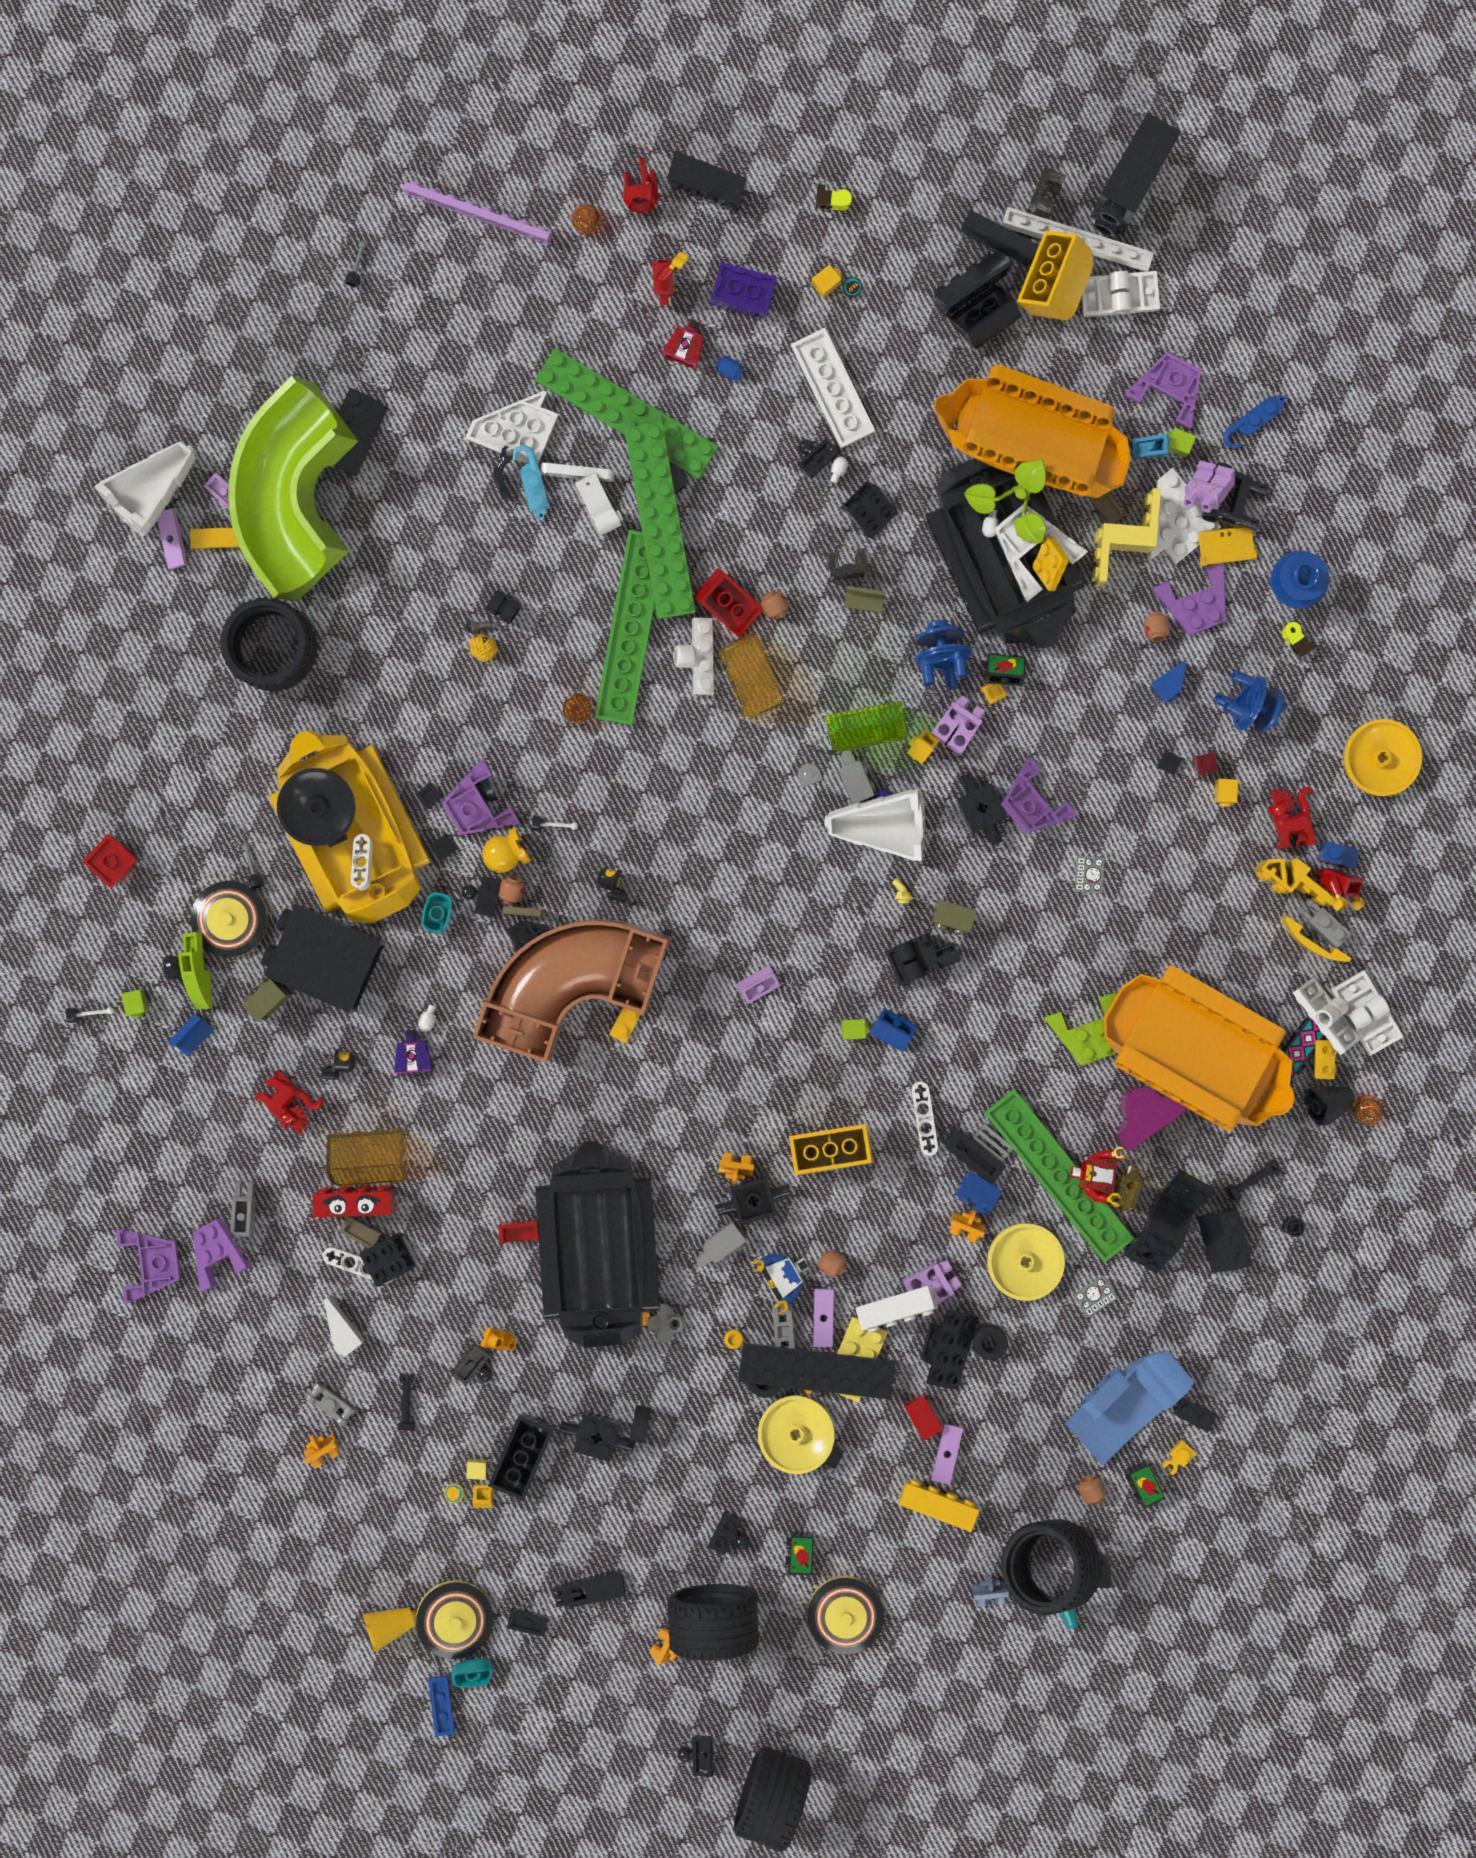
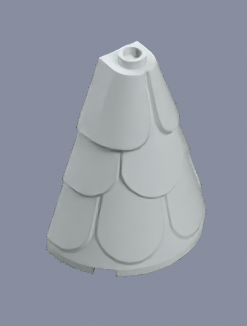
(148, 486)
(885, 823)

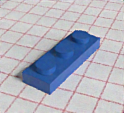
(441, 1705)

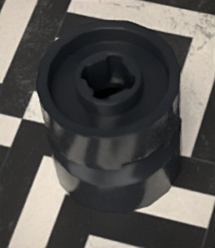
(503, 606)

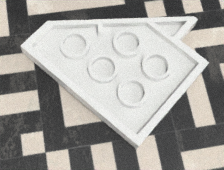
(515, 426)
(1177, 523)

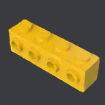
(938, 1505)

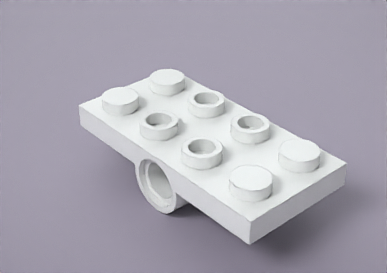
(1121, 294)
(1367, 1013)
(1328, 1015)

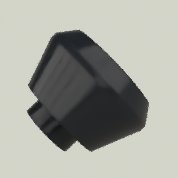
(171, 967)

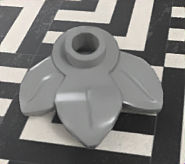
(662, 1323)

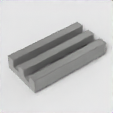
(1005, 1153)

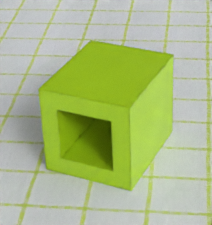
(1180, 442)
(135, 1003)
(854, 1029)

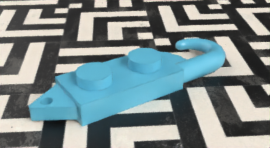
(532, 482)

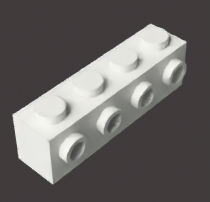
(897, 1307)

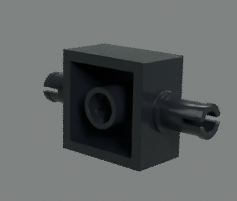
(970, 803)
(759, 1189)
(585, 1439)

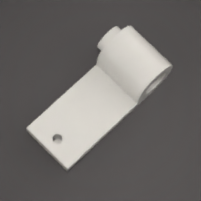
(598, 504)

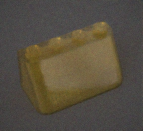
(751, 677)
(367, 1157)

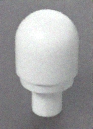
(838, 468)
(989, 524)
(427, 1019)

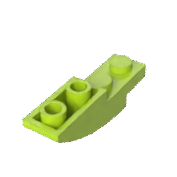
(195, 978)

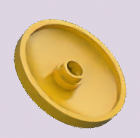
(1382, 757)

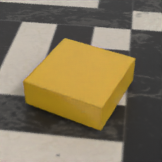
(993, 692)

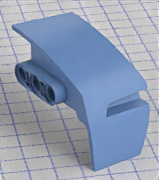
(1128, 1402)

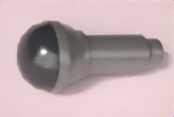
(473, 626)

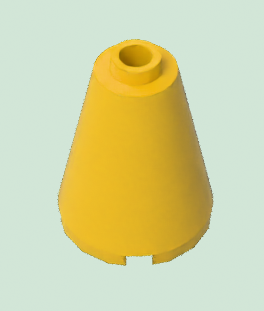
(388, 1625)

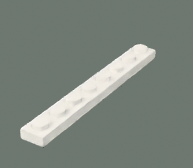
(1099, 245)

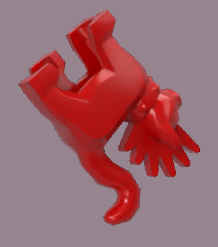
(1297, 824)
(285, 1094)

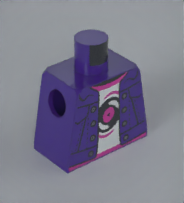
(412, 1055)

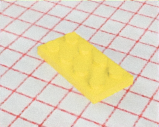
(861, 1343)

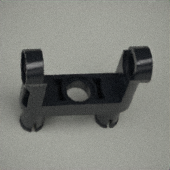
(1235, 516)

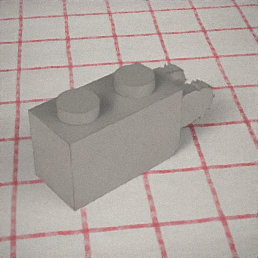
(855, 779)
(1325, 925)
(243, 1211)
(721, 1244)

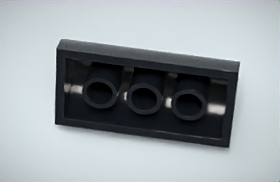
(999, 238)
(521, 1456)

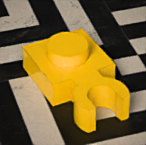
(1181, 1454)

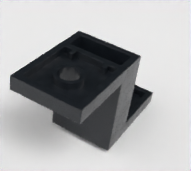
(1168, 1221)

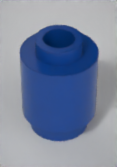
(729, 368)

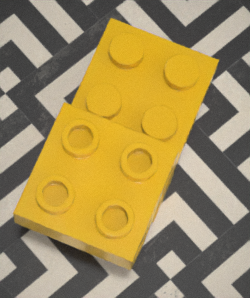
(1292, 876)

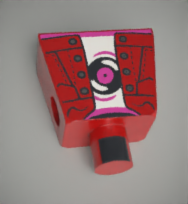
(685, 345)

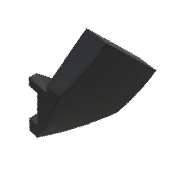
(524, 932)

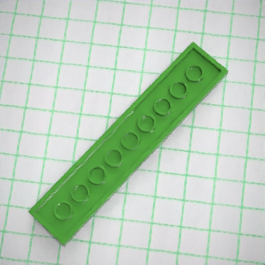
(623, 410)
(659, 520)
(627, 636)
(1052, 1170)

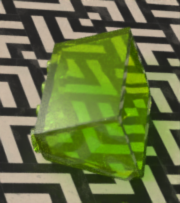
(866, 727)

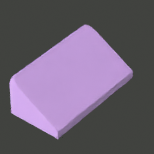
(758, 984)

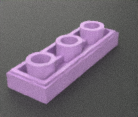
(172, 539)
(823, 1328)
(945, 1465)

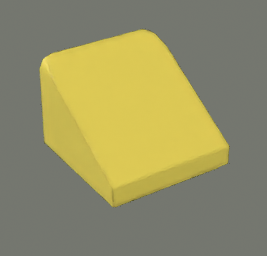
(476, 1469)

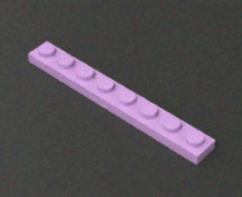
(485, 215)

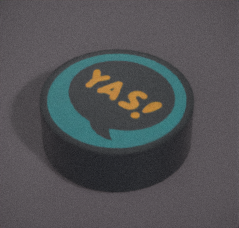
(852, 287)

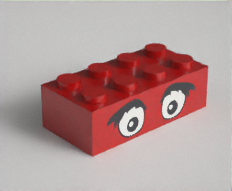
(354, 1202)

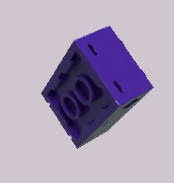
(743, 290)

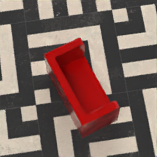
(518, 1231)
(923, 1417)

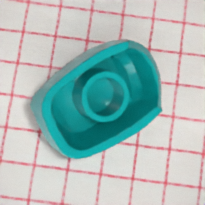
(436, 912)
(472, 1673)

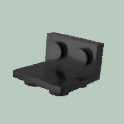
(869, 508)
(387, 1260)

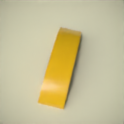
(1294, 928)

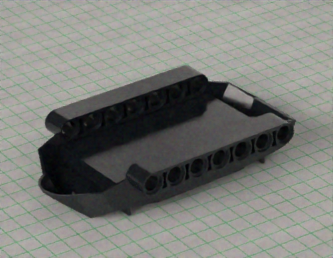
(981, 564)
(597, 1247)

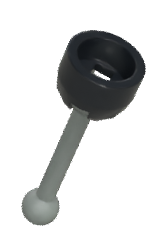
(353, 278)
(255, 880)

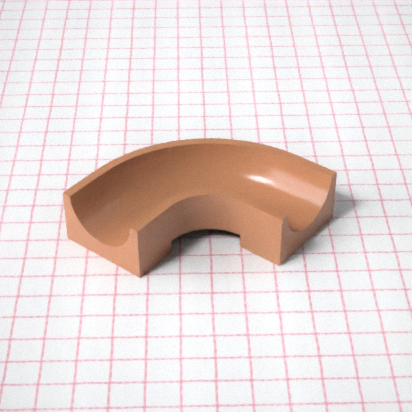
(563, 968)

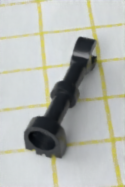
(1234, 1191)
(405, 1424)

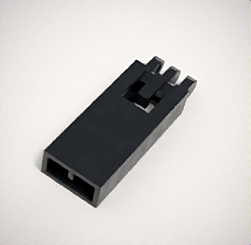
(976, 1157)
(597, 1589)

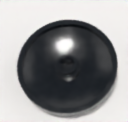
(316, 806)

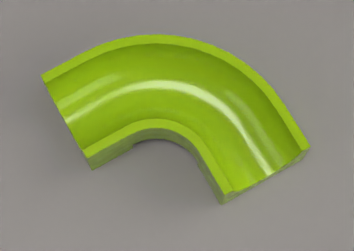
(275, 487)

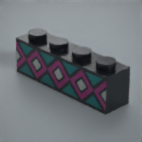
(1302, 1045)

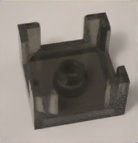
(1051, 182)
(847, 571)

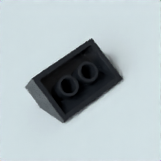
(986, 316)
(1224, 1240)

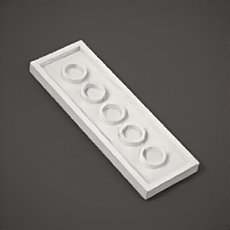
(832, 388)

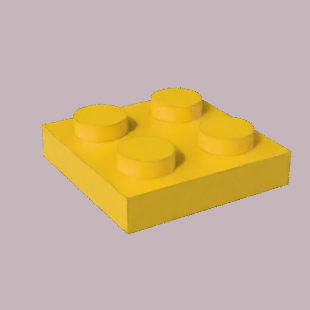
(1050, 563)

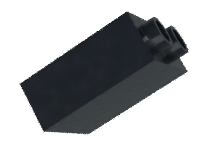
(1134, 175)
(322, 957)

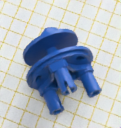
(1299, 579)
(943, 655)
(1253, 703)

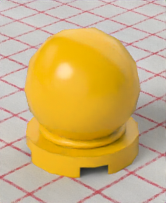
(504, 852)

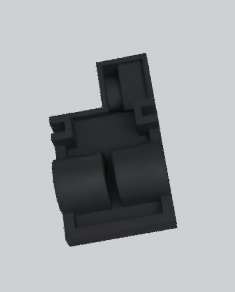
(918, 957)

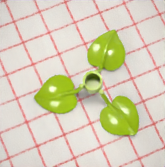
(1030, 479)

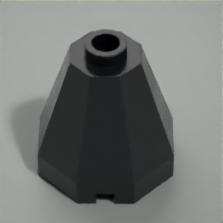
(1328, 1103)

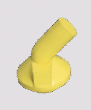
(903, 896)

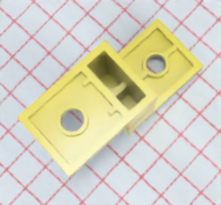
(1126, 537)

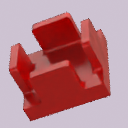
(111, 861)

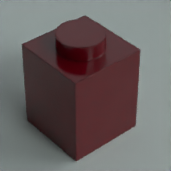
(1205, 764)

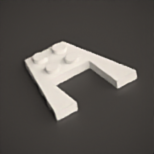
(1016, 547)

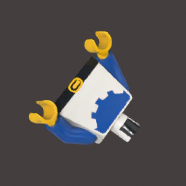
(782, 1277)

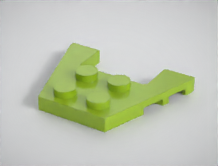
(1086, 1041)

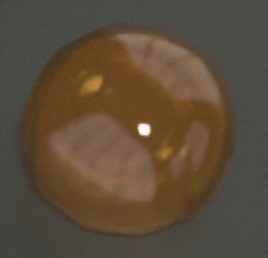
(586, 219)
(577, 708)
(1368, 1110)

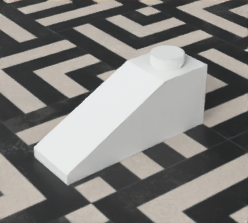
(342, 1331)

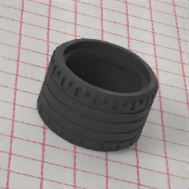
(238, 623)
(1017, 1571)
(713, 1622)
(772, 1798)

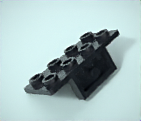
(948, 1348)

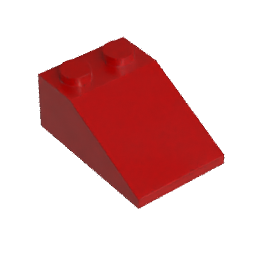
(728, 602)

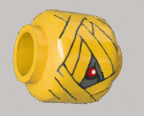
(483, 647)

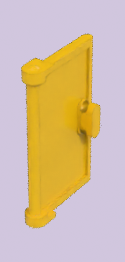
(1219, 547)

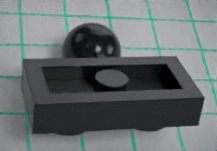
(817, 457)
(486, 895)
(471, 1364)
(726, 1534)
(701, 1754)

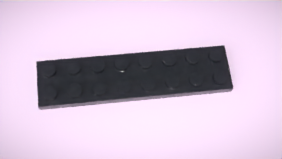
(816, 1371)

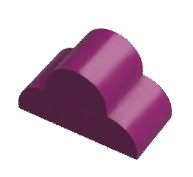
(1144, 1115)

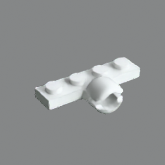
(698, 656)

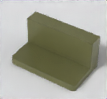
(864, 599)

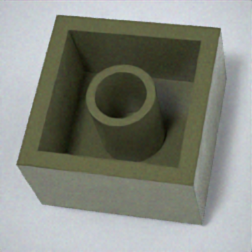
(953, 916)
(266, 999)

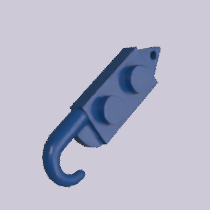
(1254, 419)

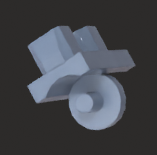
(990, 1590)

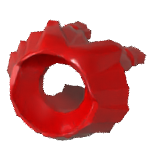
(647, 190)

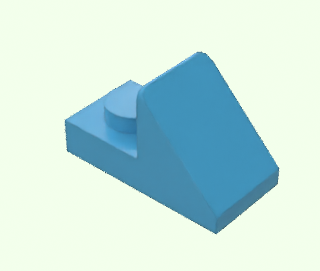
(1151, 446)

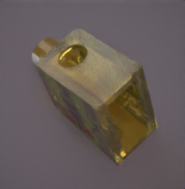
(1129, 1197)

